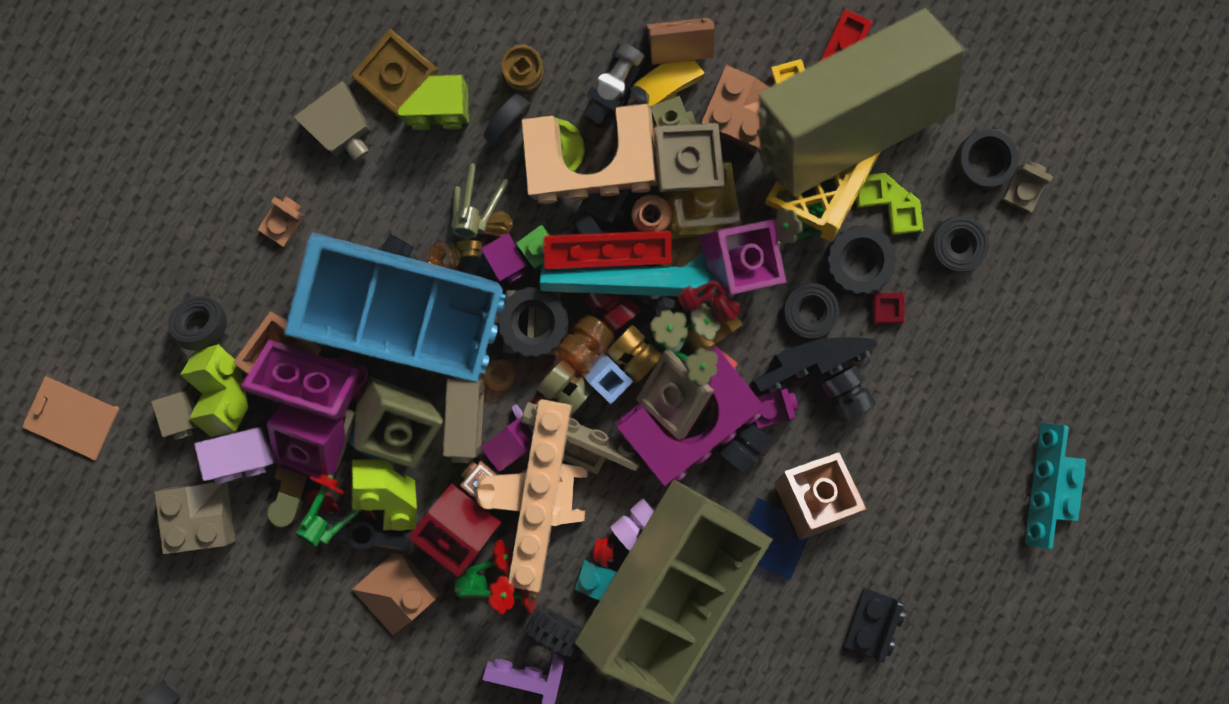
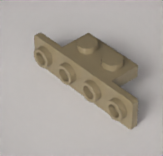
(590, 447)

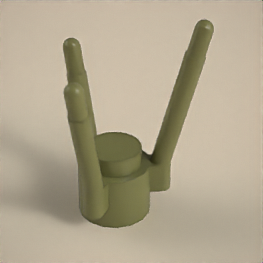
(466, 220)

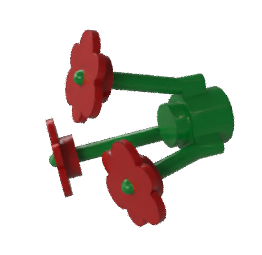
(501, 593)

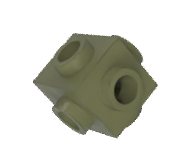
(671, 113)

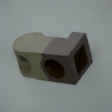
(290, 496)

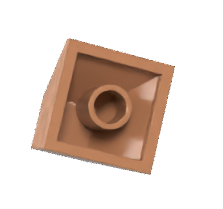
(396, 592)

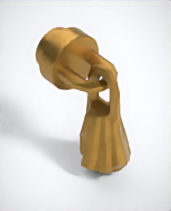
(497, 225)

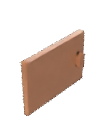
(70, 418)

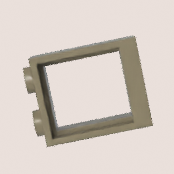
(463, 419)

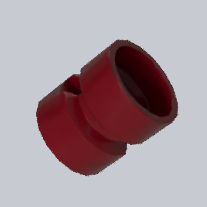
(613, 308)

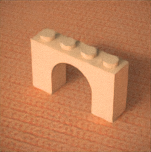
(631, 168)

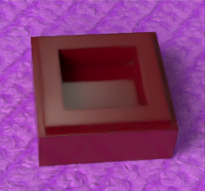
(888, 308)

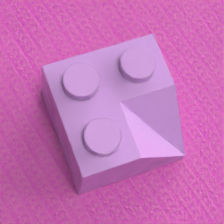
(231, 454)

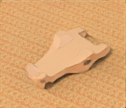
(508, 489)

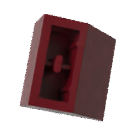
(454, 529)

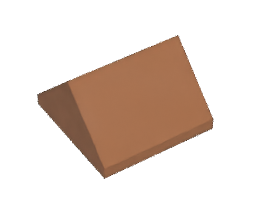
(681, 40)

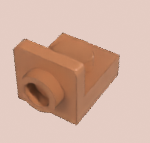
(282, 220)

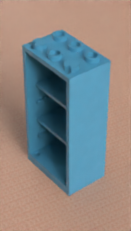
(395, 307)

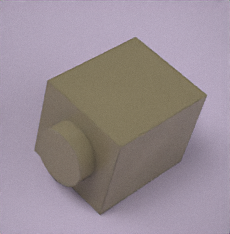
(174, 414)

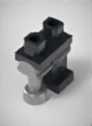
(614, 85)

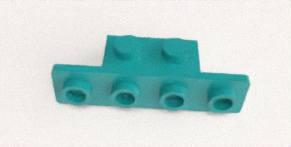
(1055, 486)

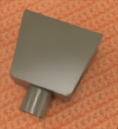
(337, 122)

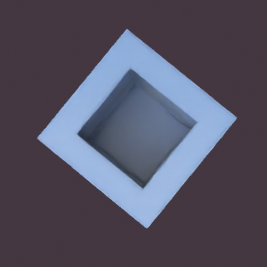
(607, 378)

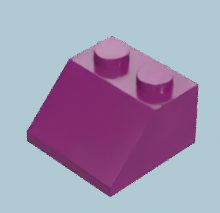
(744, 257)
(306, 440)

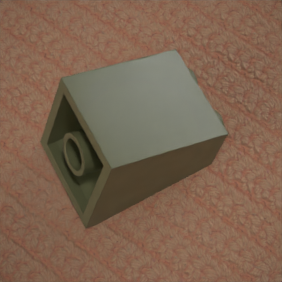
(394, 422)

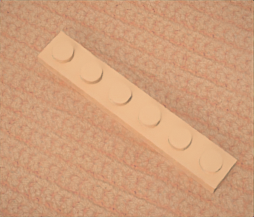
(540, 495)

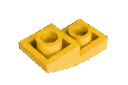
(669, 79)

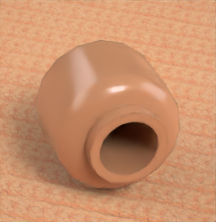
(652, 204)

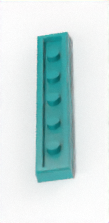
(626, 280)

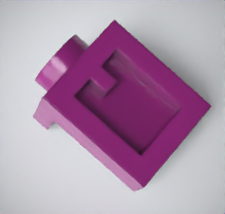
(777, 407)

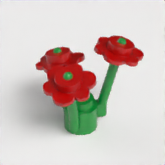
(313, 527)

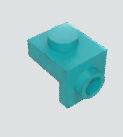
(594, 580)

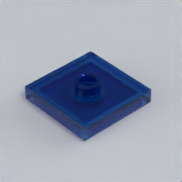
(785, 547)

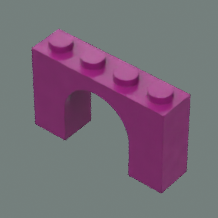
(671, 457)

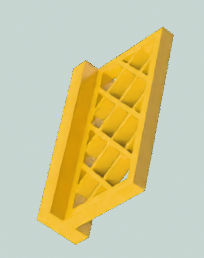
(841, 199)

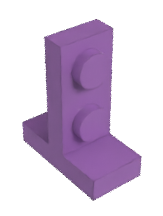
(529, 678)

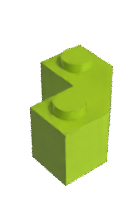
(222, 396)
(381, 488)

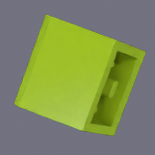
(437, 102)

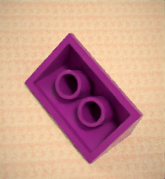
(302, 380)

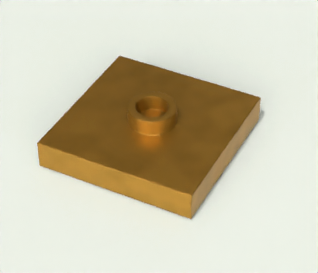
(393, 71)

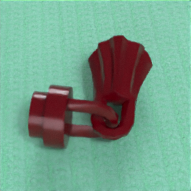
(722, 305)

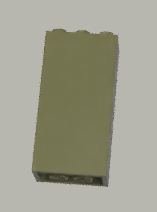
(859, 101)
(671, 593)

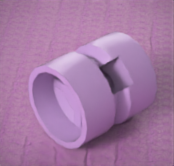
(630, 528)

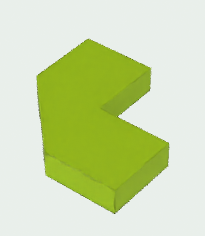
(903, 207)

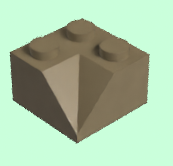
(194, 517)

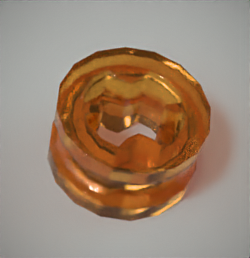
(438, 250)

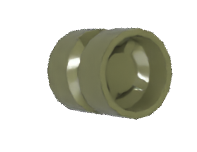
(558, 379)

